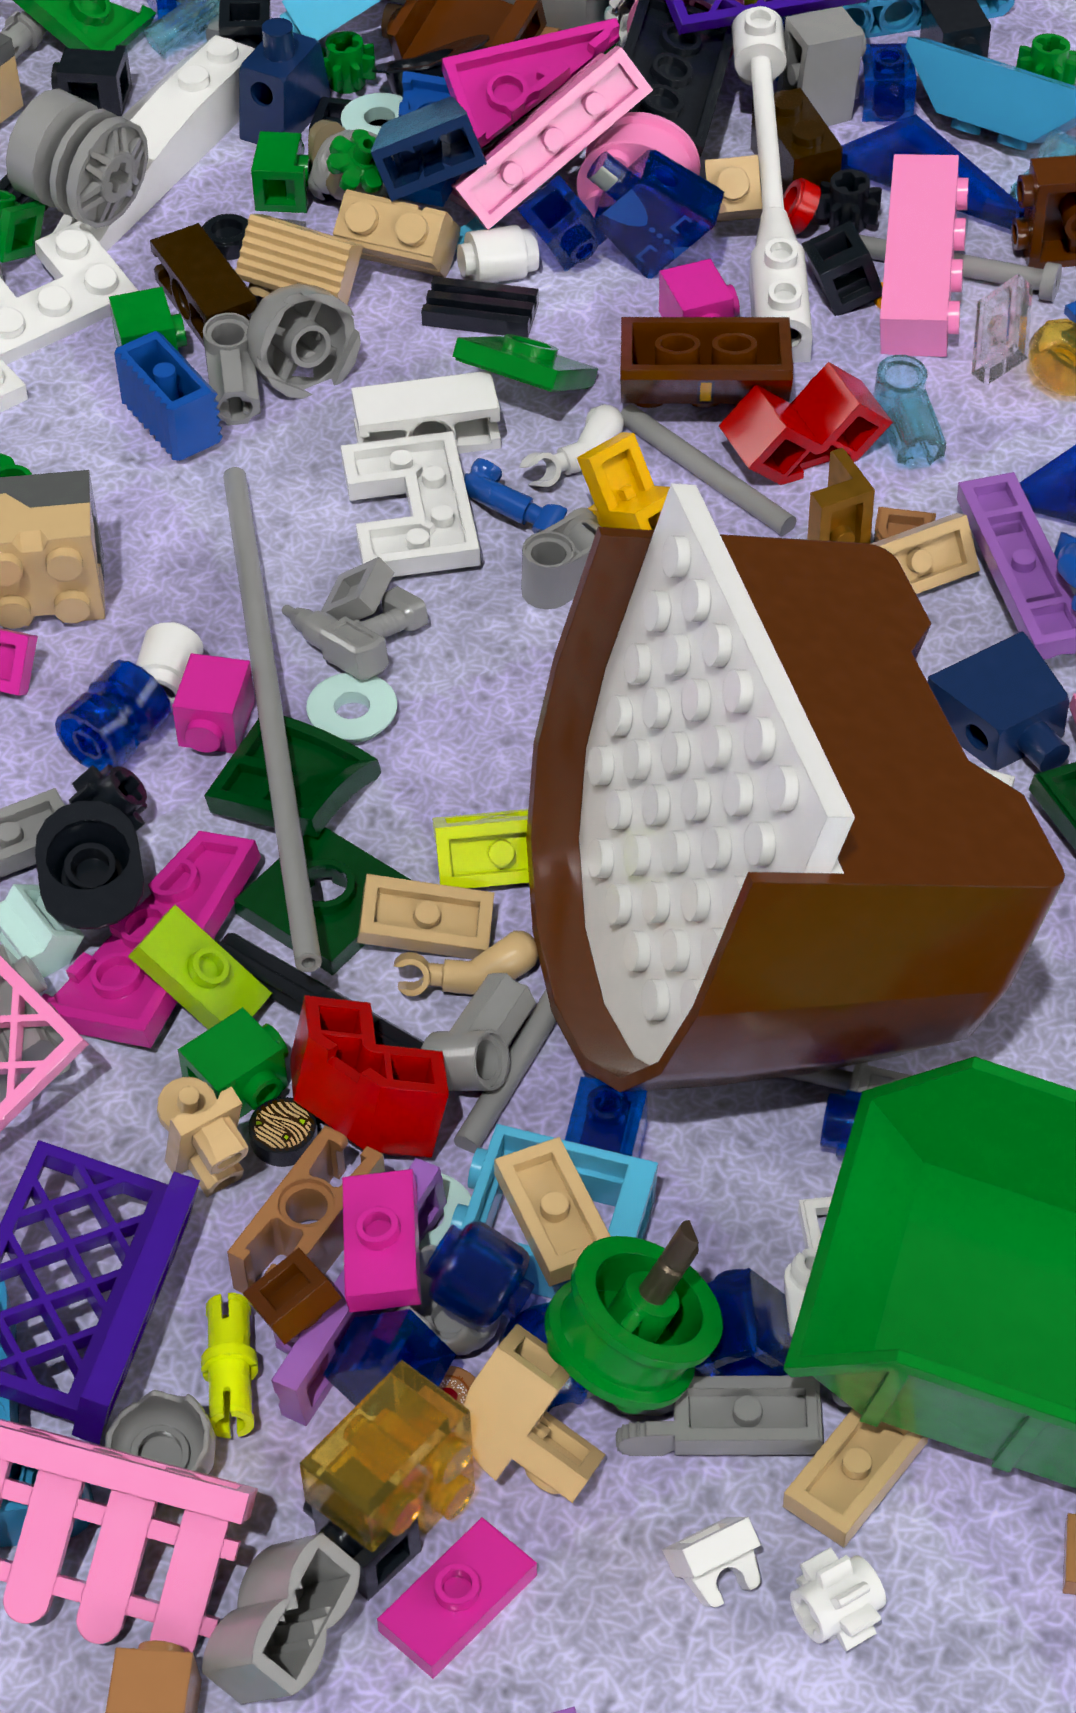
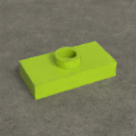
(197, 970)

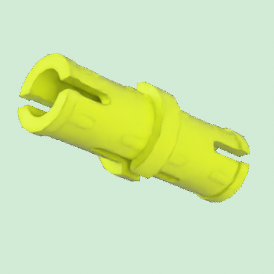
(229, 1365)

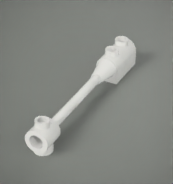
(778, 261)

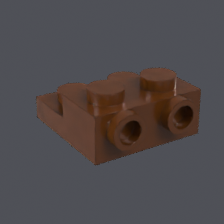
(1049, 215)

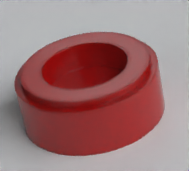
(801, 203)

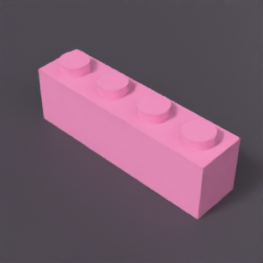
(920, 255)

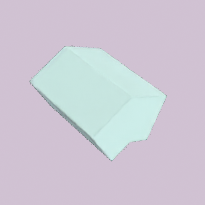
(33, 932)

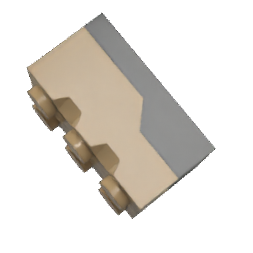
(50, 549)

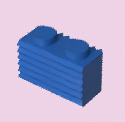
(168, 395)

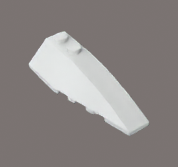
(182, 123)

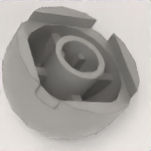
(304, 329)

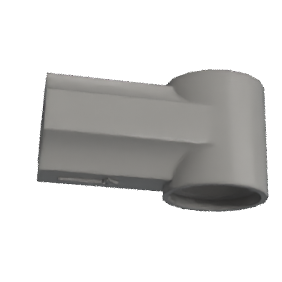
(231, 368)
(480, 1038)

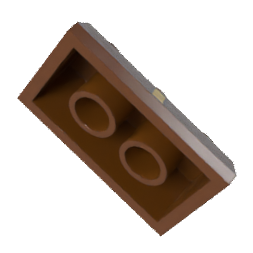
(703, 359)

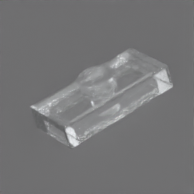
(1002, 329)

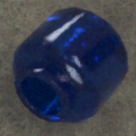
(479, 1274)

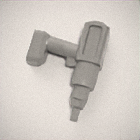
(356, 644)

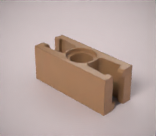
(298, 1198)

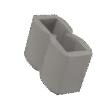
(281, 1619)

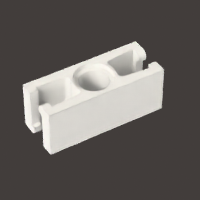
(430, 406)

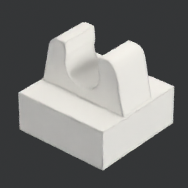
(709, 1551)

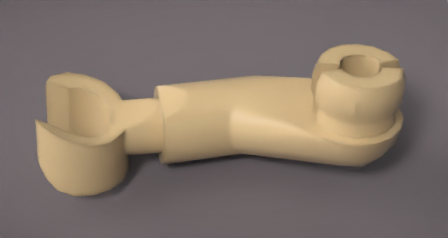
(510, 955)

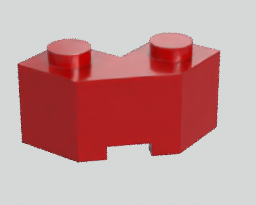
(787, 437)
(366, 1089)

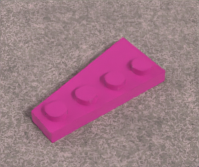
(117, 996)

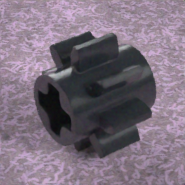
(849, 198)
(115, 787)

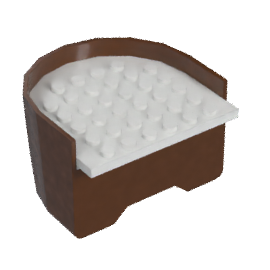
(762, 817)

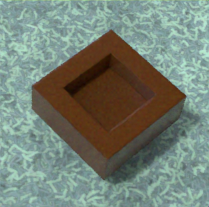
(292, 1296)

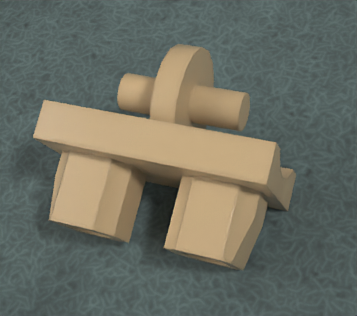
(202, 1132)

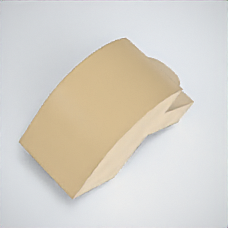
(512, 1420)

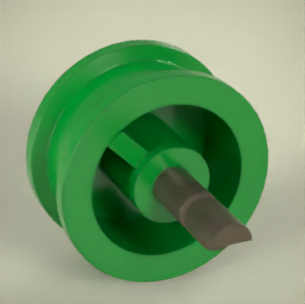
(634, 1320)

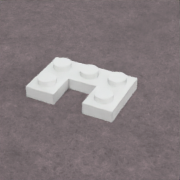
(73, 301)
(441, 521)

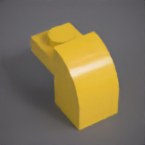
(622, 484)

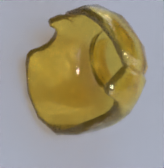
(1054, 356)

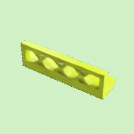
(482, 849)

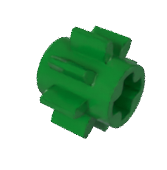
(1049, 57)
(348, 62)

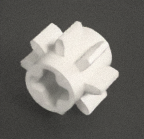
(838, 1599)

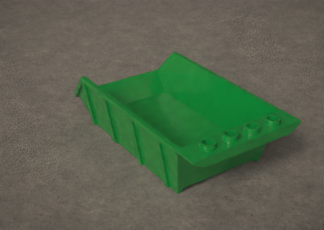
(954, 1267)

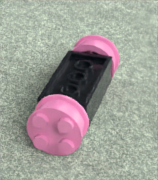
(685, 83)

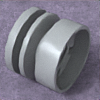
(77, 157)

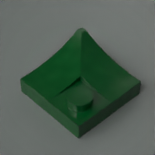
(323, 770)

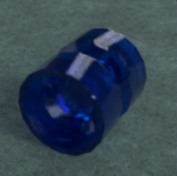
(113, 716)

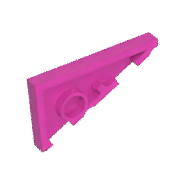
(512, 78)

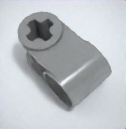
(556, 559)

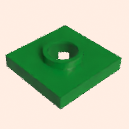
(525, 361)

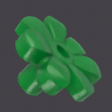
(355, 162)

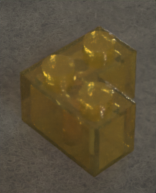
(393, 1461)

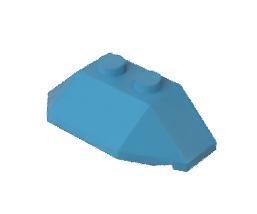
(992, 94)

